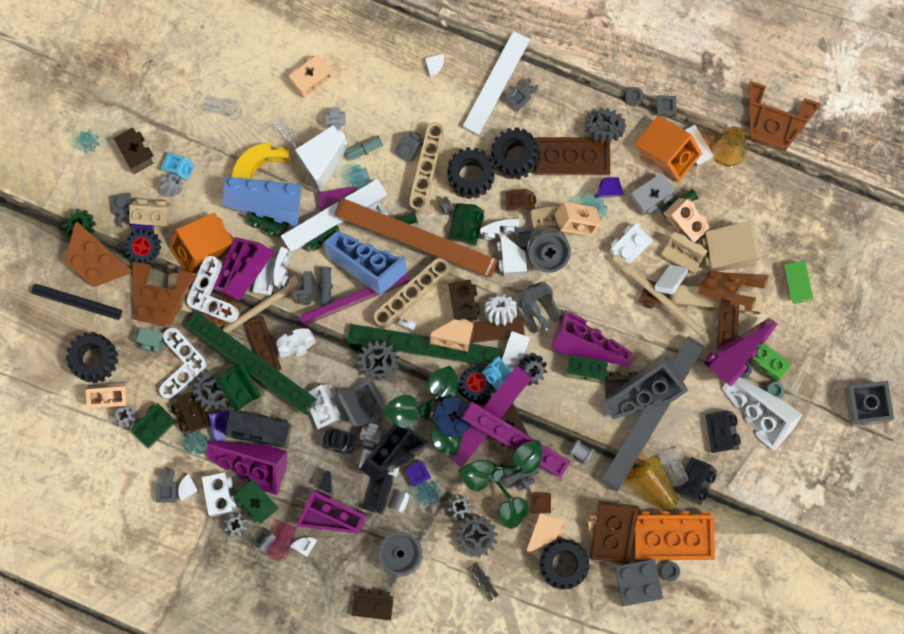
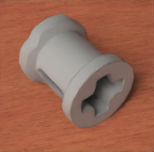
(581, 452)

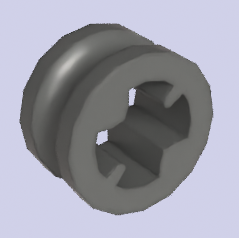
(446, 205)

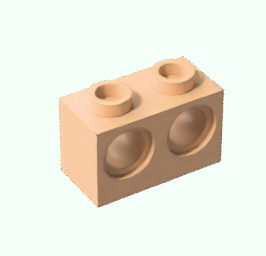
(684, 223)

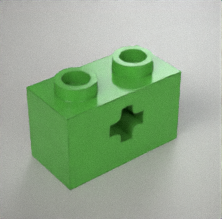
(770, 362)

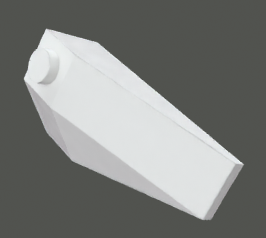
(767, 414)

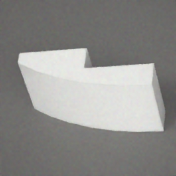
(492, 230)
(280, 274)

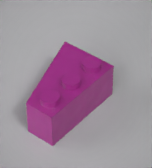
(241, 267)

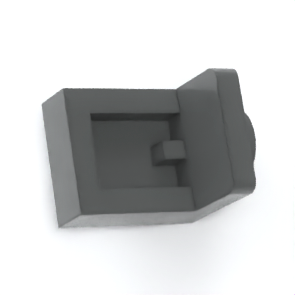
(409, 145)

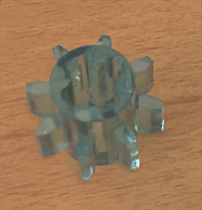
(90, 145)
(358, 176)
(196, 443)
(428, 493)

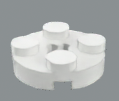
(296, 343)

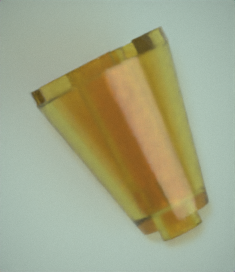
(729, 147)
(654, 483)

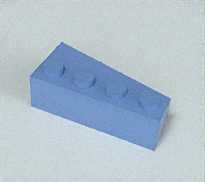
(263, 198)
(363, 261)

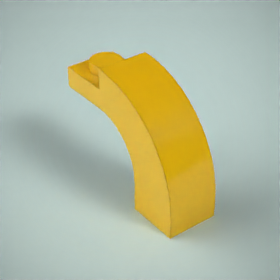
(256, 157)

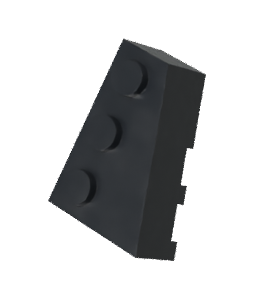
(258, 429)
(392, 451)

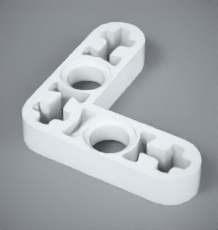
(205, 298)
(187, 367)

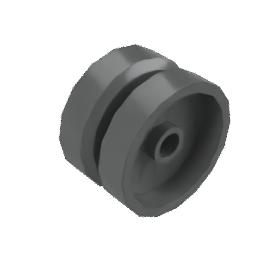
(538, 244)
(412, 554)

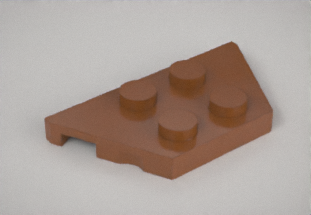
(93, 259)

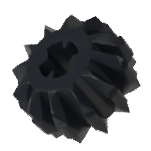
(533, 365)
(339, 441)

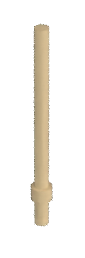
(630, 270)

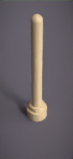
(293, 284)

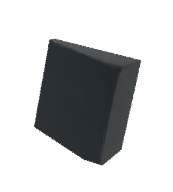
(327, 483)

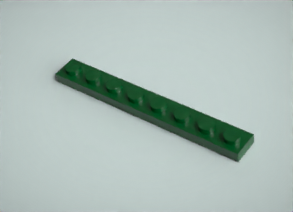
(421, 345)
(253, 363)

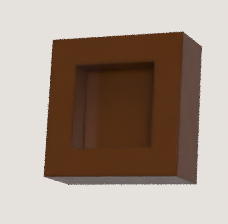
(540, 503)

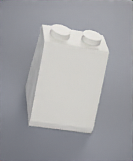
(322, 155)

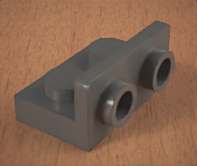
(307, 293)

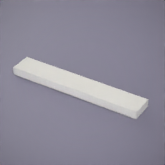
(496, 83)
(326, 219)

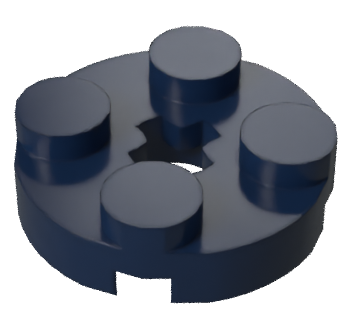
(444, 423)

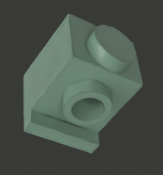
(150, 340)

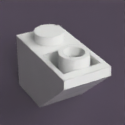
(513, 258)

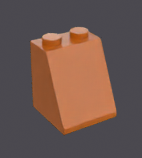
(669, 147)
(199, 240)

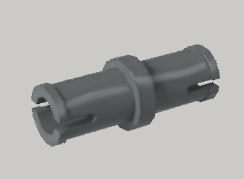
(325, 285)

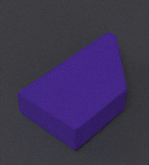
(609, 188)
(218, 425)

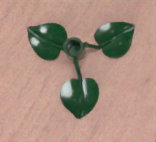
(405, 409)
(477, 476)

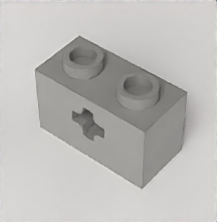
(658, 185)

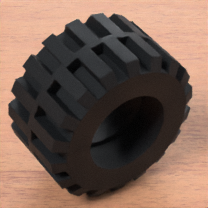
(512, 139)
(466, 158)
(81, 346)
(576, 551)

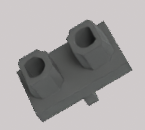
(512, 479)

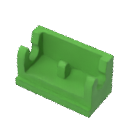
(798, 282)

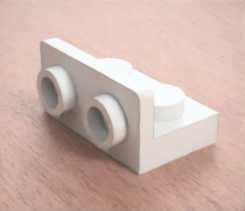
(631, 244)
(326, 408)

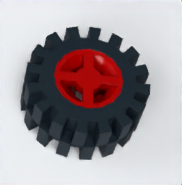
(138, 250)
(474, 377)

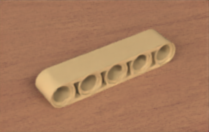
(426, 159)
(414, 284)
(690, 298)

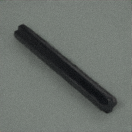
(76, 301)

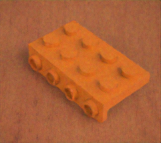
(674, 536)

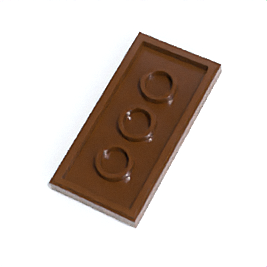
(573, 156)

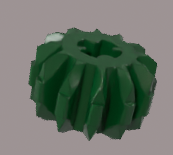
(82, 218)

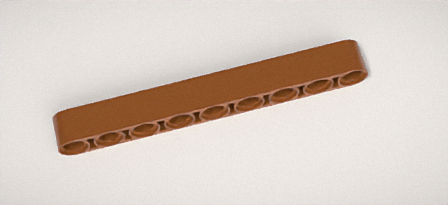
(416, 237)

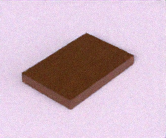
(614, 532)

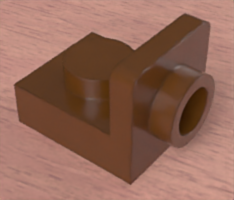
(520, 200)
(648, 299)

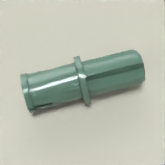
(364, 148)

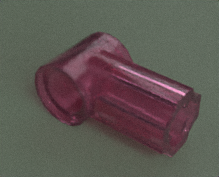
(283, 540)

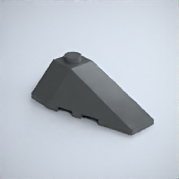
(651, 386)

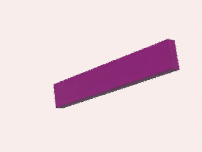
(347, 302)
(496, 405)
(512, 436)

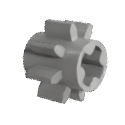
(335, 118)
(171, 185)
(127, 421)
(370, 435)
(461, 512)
(234, 520)

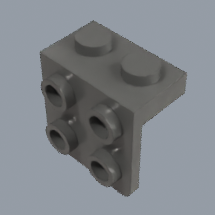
(362, 403)

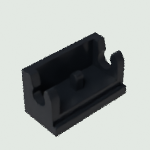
(378, 494)

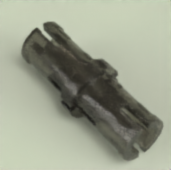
(483, 581)

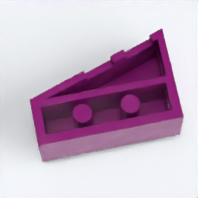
(331, 514)

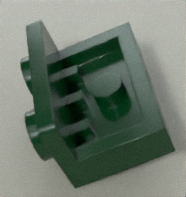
(466, 223)

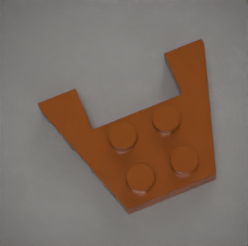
(773, 125)
(729, 285)
(156, 303)

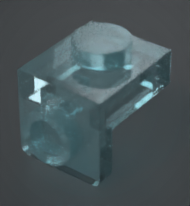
(590, 200)

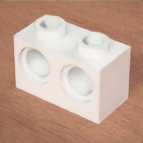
(213, 496)

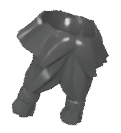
(527, 302)

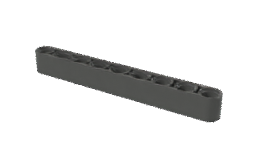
(648, 421)

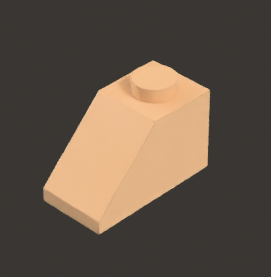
(453, 335)
(545, 532)

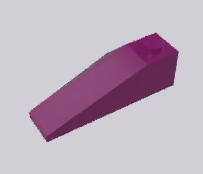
(579, 339)
(730, 359)
(260, 462)

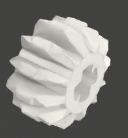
(500, 309)

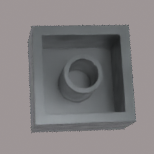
(869, 403)
(638, 583)

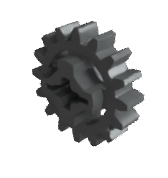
(605, 125)
(384, 365)
(206, 389)
(475, 528)

